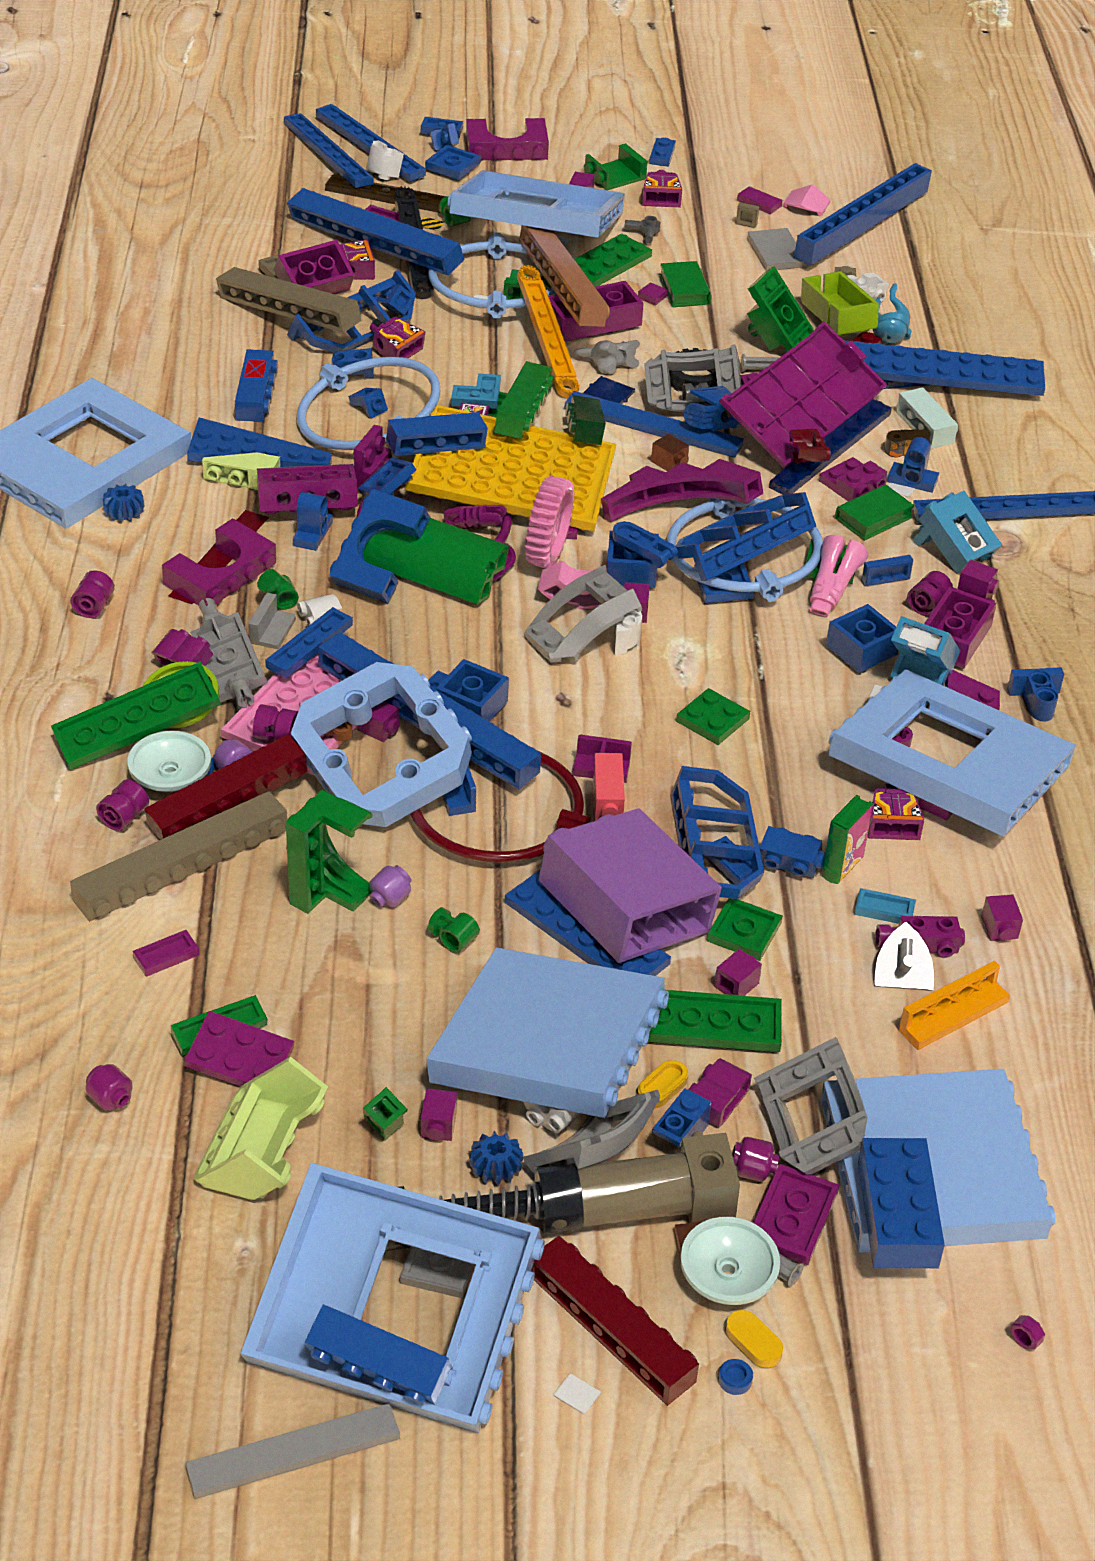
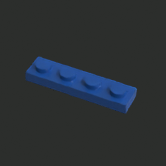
(306, 643)

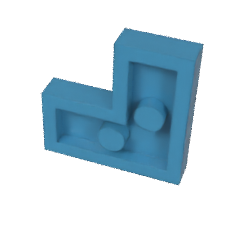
(484, 393)

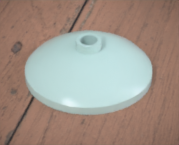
(169, 760)
(733, 1247)

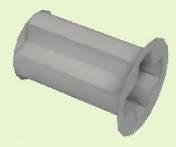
(789, 1270)

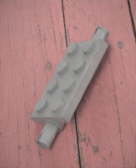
(233, 658)

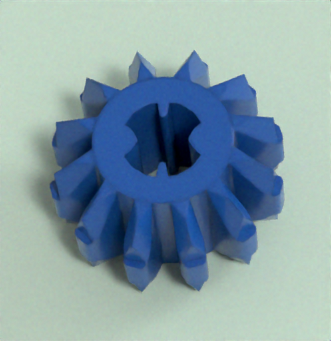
(123, 502)
(496, 1158)

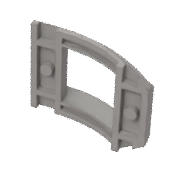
(658, 378)
(614, 605)
(798, 1075)
(595, 1139)

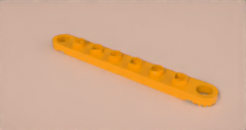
(548, 331)

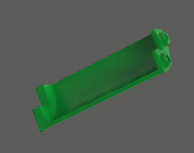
(441, 559)

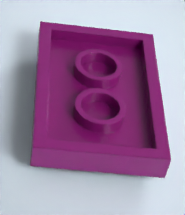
(235, 1050)
(796, 1212)

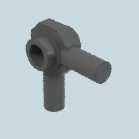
(649, 226)

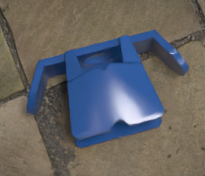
(710, 416)

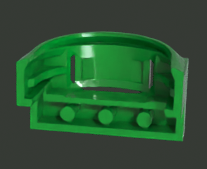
(313, 861)

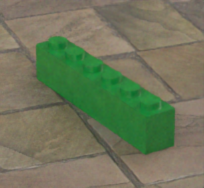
(524, 400)

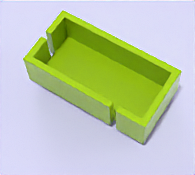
(840, 304)

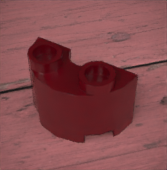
(808, 446)

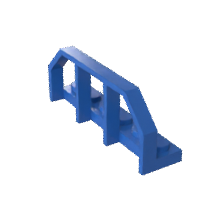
(366, 298)
(751, 543)
(689, 834)

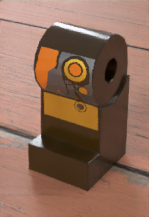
(899, 440)

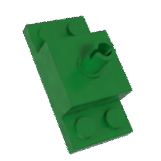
(777, 313)

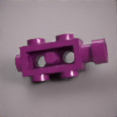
(939, 933)

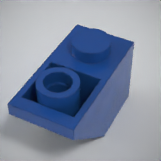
(684, 1117)

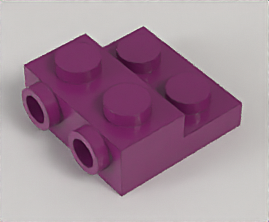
(370, 454)
(853, 478)

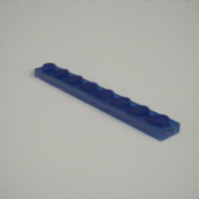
(838, 441)

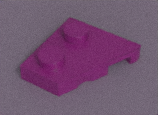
(973, 689)

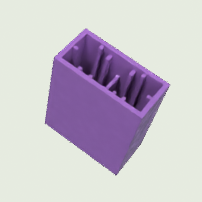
(629, 884)

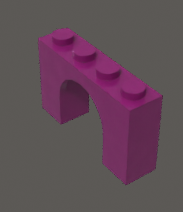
(529, 146)
(249, 550)

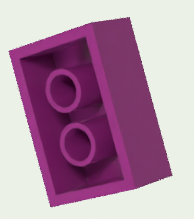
(317, 267)
(965, 618)

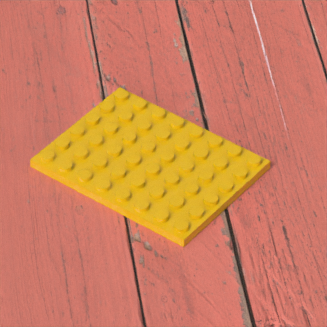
(514, 469)

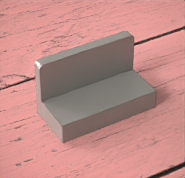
(268, 625)

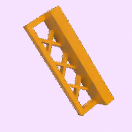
(953, 1006)

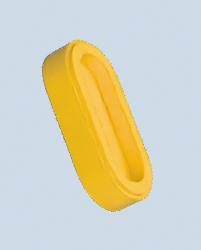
(667, 1078)
(754, 1338)

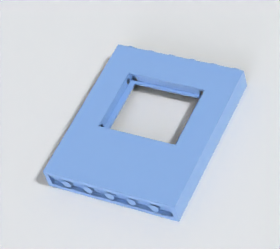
(537, 203)
(63, 484)
(988, 786)
(334, 1258)

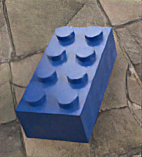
(900, 1203)

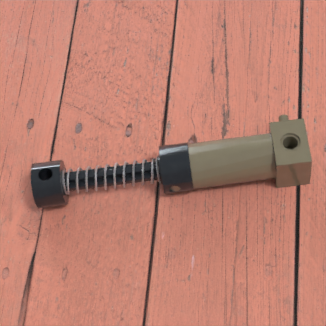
(564, 1198)

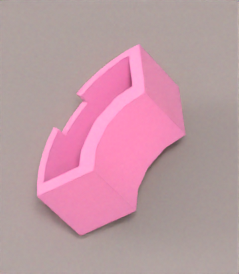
(557, 577)

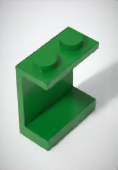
(626, 170)

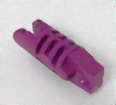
(475, 516)

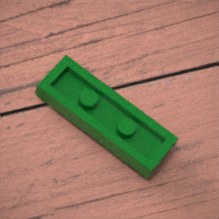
(245, 1010)

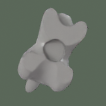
(609, 355)

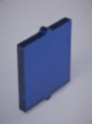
(610, 390)

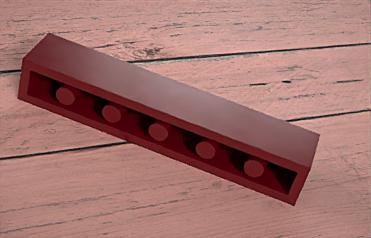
(228, 787)
(615, 1320)

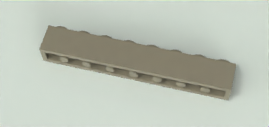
(289, 299)
(178, 856)

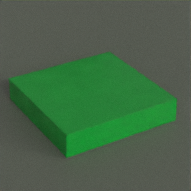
(744, 928)

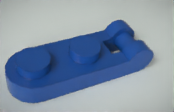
(644, 543)

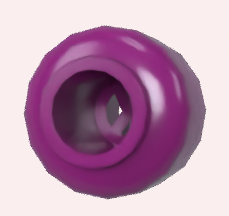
(109, 1087)
(754, 1158)

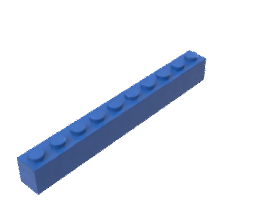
(862, 214)
(382, 232)
(490, 745)

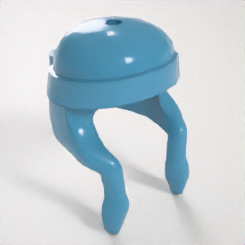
(893, 325)

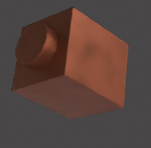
(669, 452)

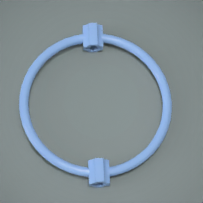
(496, 296)
(337, 378)
(765, 582)

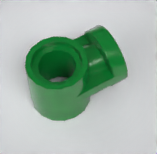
(451, 219)
(281, 585)
(453, 931)

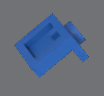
(444, 137)
(370, 399)

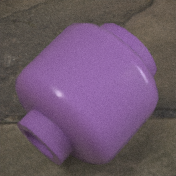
(229, 752)
(390, 886)

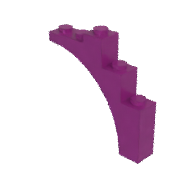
(683, 481)

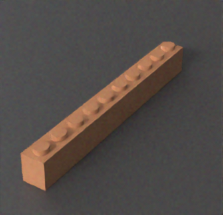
(565, 276)

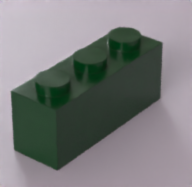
(585, 419)

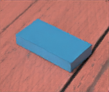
(883, 906)

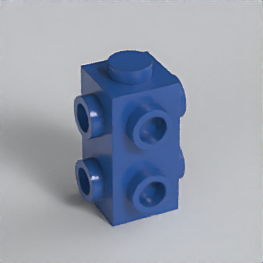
(791, 852)

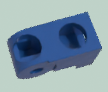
(348, 357)

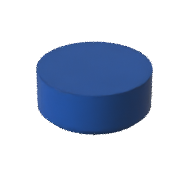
(735, 1376)

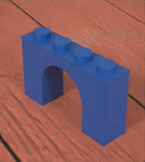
(378, 514)

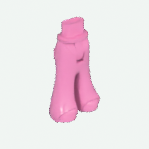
(829, 586)

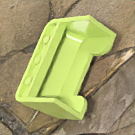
(257, 1129)

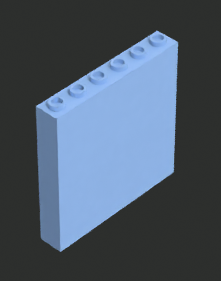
(548, 1032)
(976, 1151)

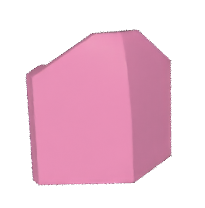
(808, 198)

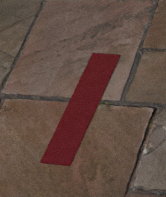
(217, 559)

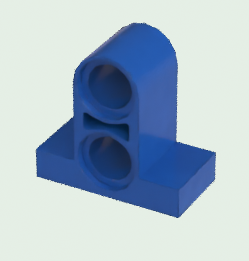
(914, 470)
(312, 521)
(1039, 689)

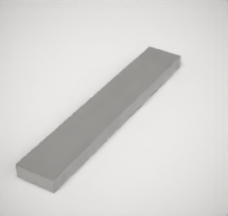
(292, 1450)

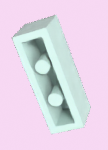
(924, 413)

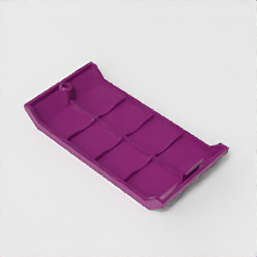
(806, 388)

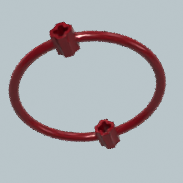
(566, 819)

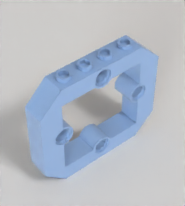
(352, 702)

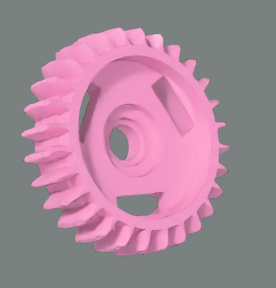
(549, 522)

